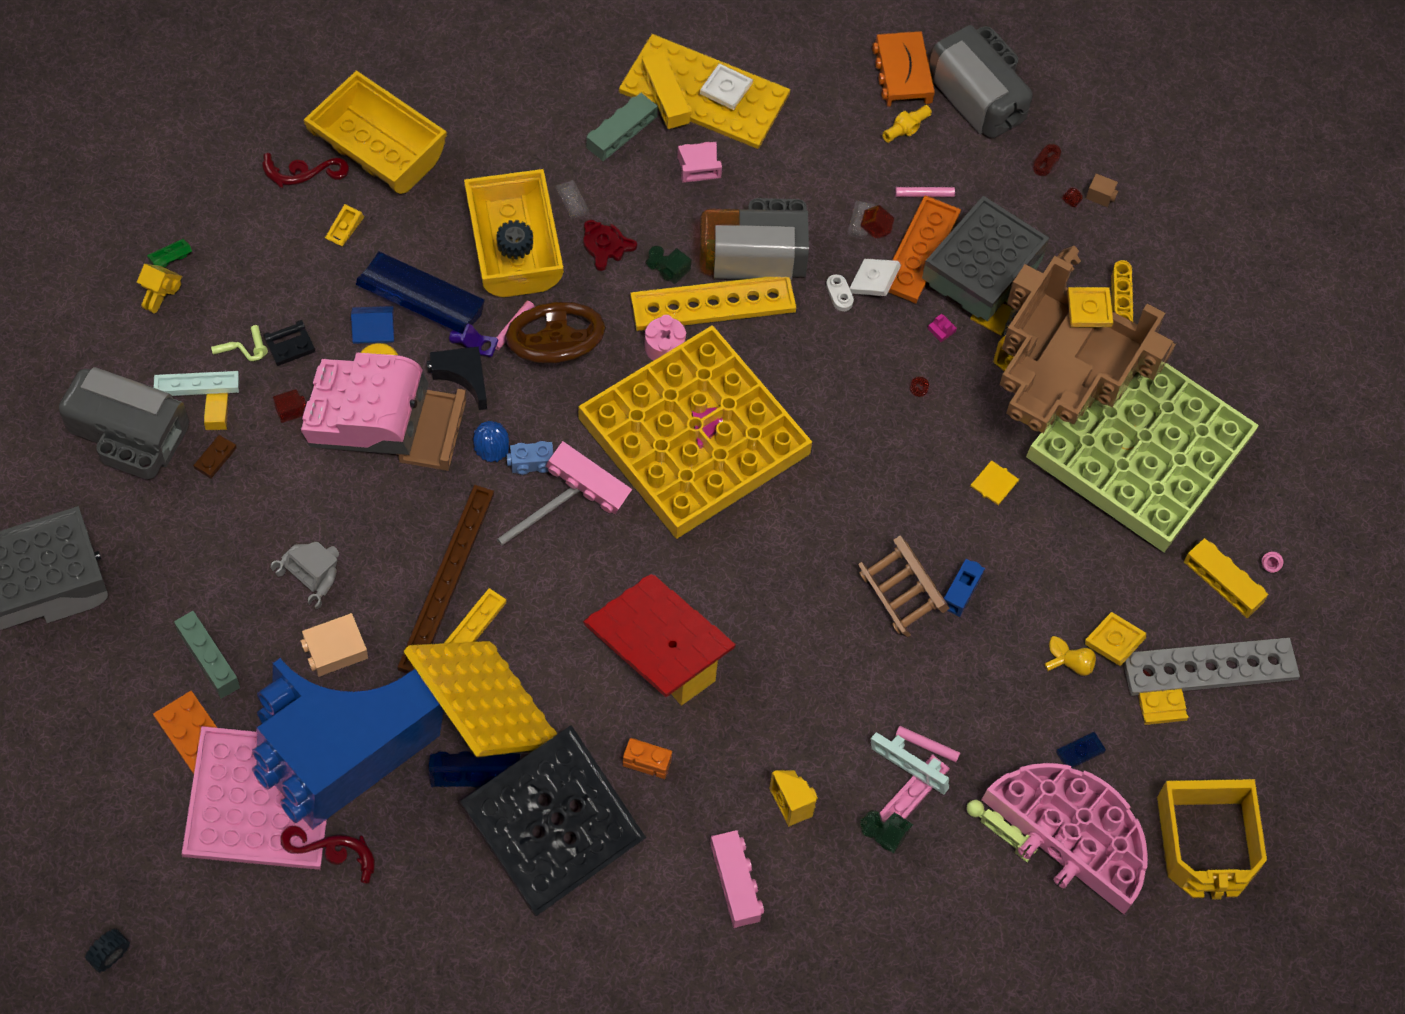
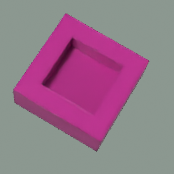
(941, 328)

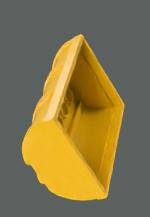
(378, 132)
(521, 198)

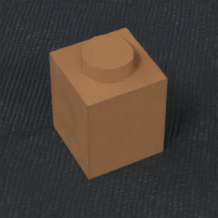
(1102, 190)

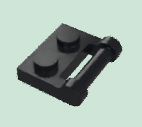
(291, 348)

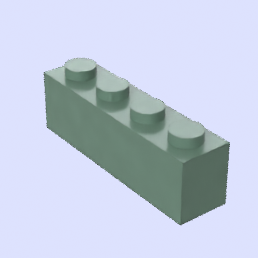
(621, 126)
(207, 654)

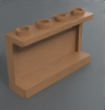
(437, 430)

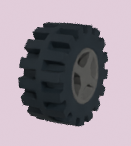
(509, 234)
(107, 950)

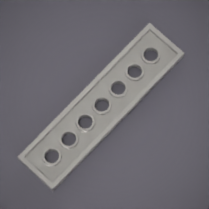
(1216, 654)

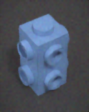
(529, 457)

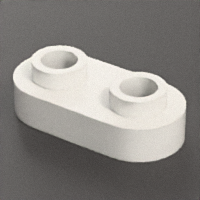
(839, 291)

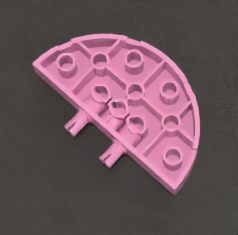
(1078, 824)

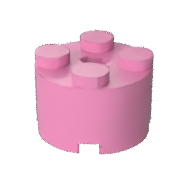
(663, 336)

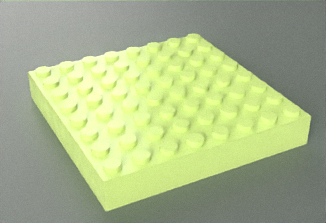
(1178, 455)

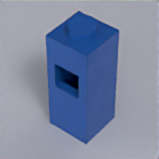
(963, 586)

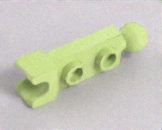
(996, 823)

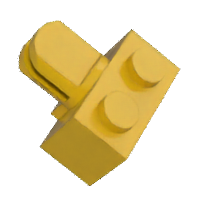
(159, 283)

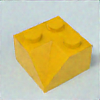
(792, 796)

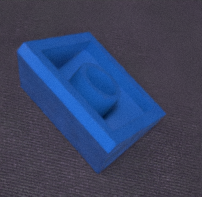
(372, 324)

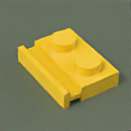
(1163, 706)

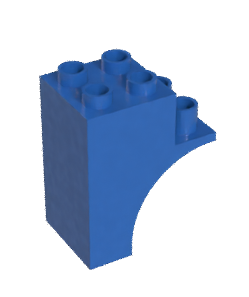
(336, 744)

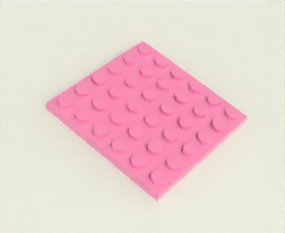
(234, 814)

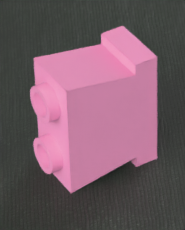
(699, 162)

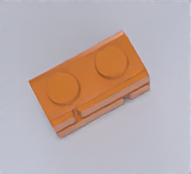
(647, 758)

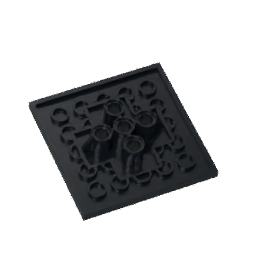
(509, 810)

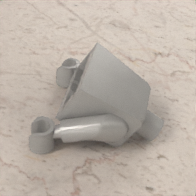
(312, 566)

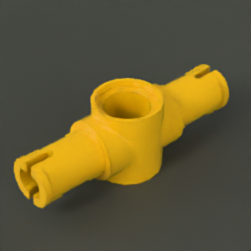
(906, 123)

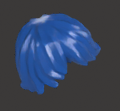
(491, 441)

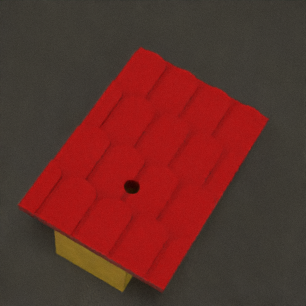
(662, 638)

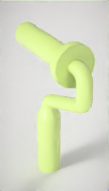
(259, 350)

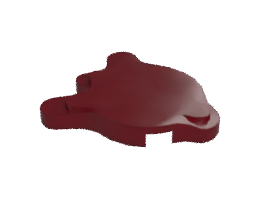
(605, 243)

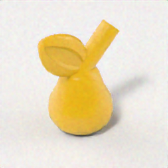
(1080, 660)

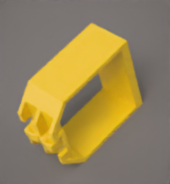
(1211, 792)

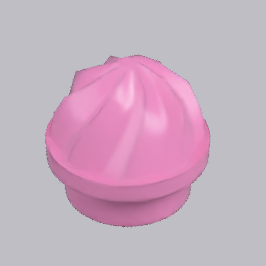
(1272, 561)

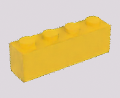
(666, 90)
(1226, 578)

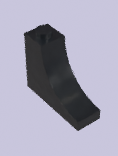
(461, 367)

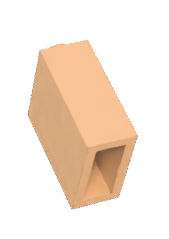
(334, 645)

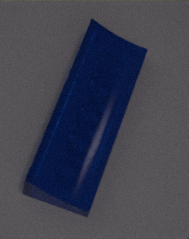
(421, 292)

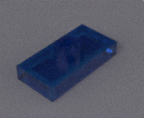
(1081, 750)

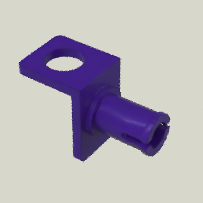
(472, 338)

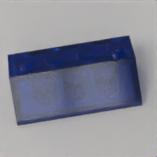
(467, 769)

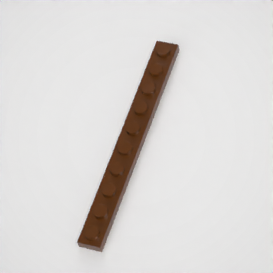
(449, 571)

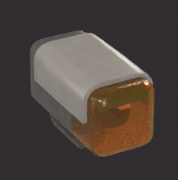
(755, 241)

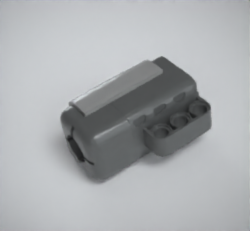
(980, 79)
(125, 419)

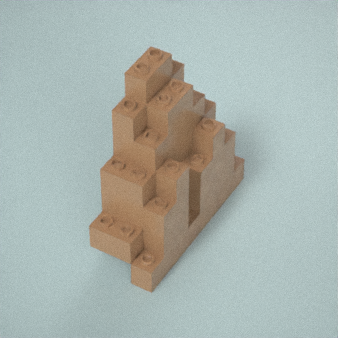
(1068, 367)

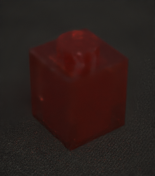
(877, 221)
(289, 405)

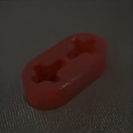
(1050, 161)

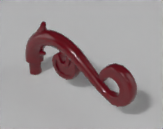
(306, 174)
(334, 857)

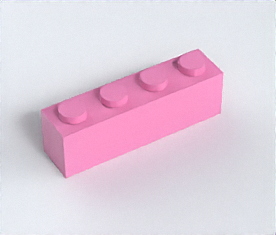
(588, 478)
(736, 879)

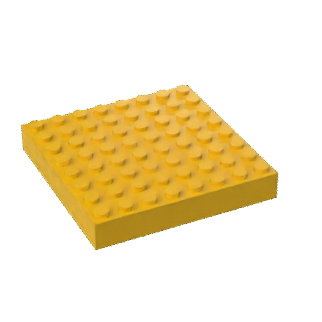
(653, 437)

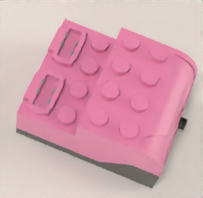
(365, 404)

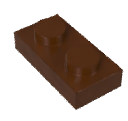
(215, 456)

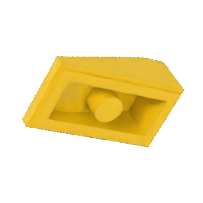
(344, 225)
(216, 411)

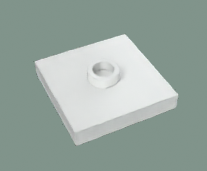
(726, 86)
(875, 277)

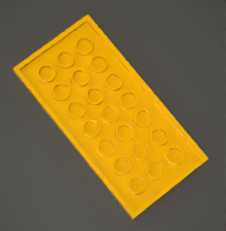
(745, 123)

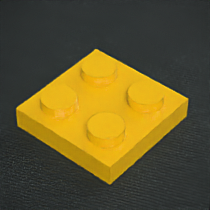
(1090, 307)
(1115, 638)

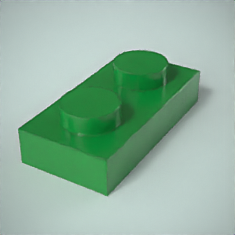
(169, 253)

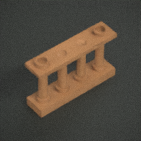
(923, 585)

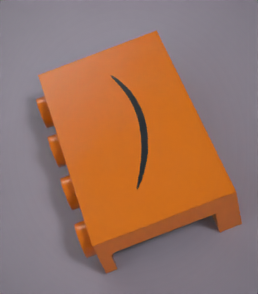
(903, 67)

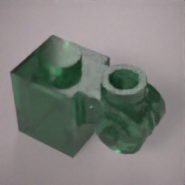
(671, 267)
(887, 834)

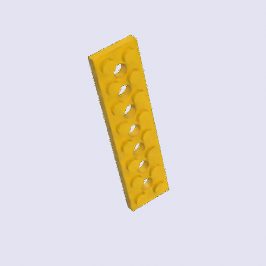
(718, 291)

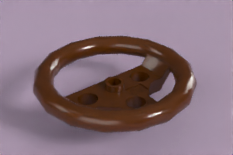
(557, 340)

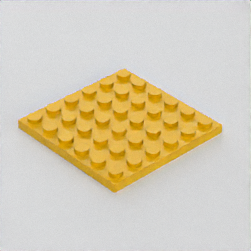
(481, 696)

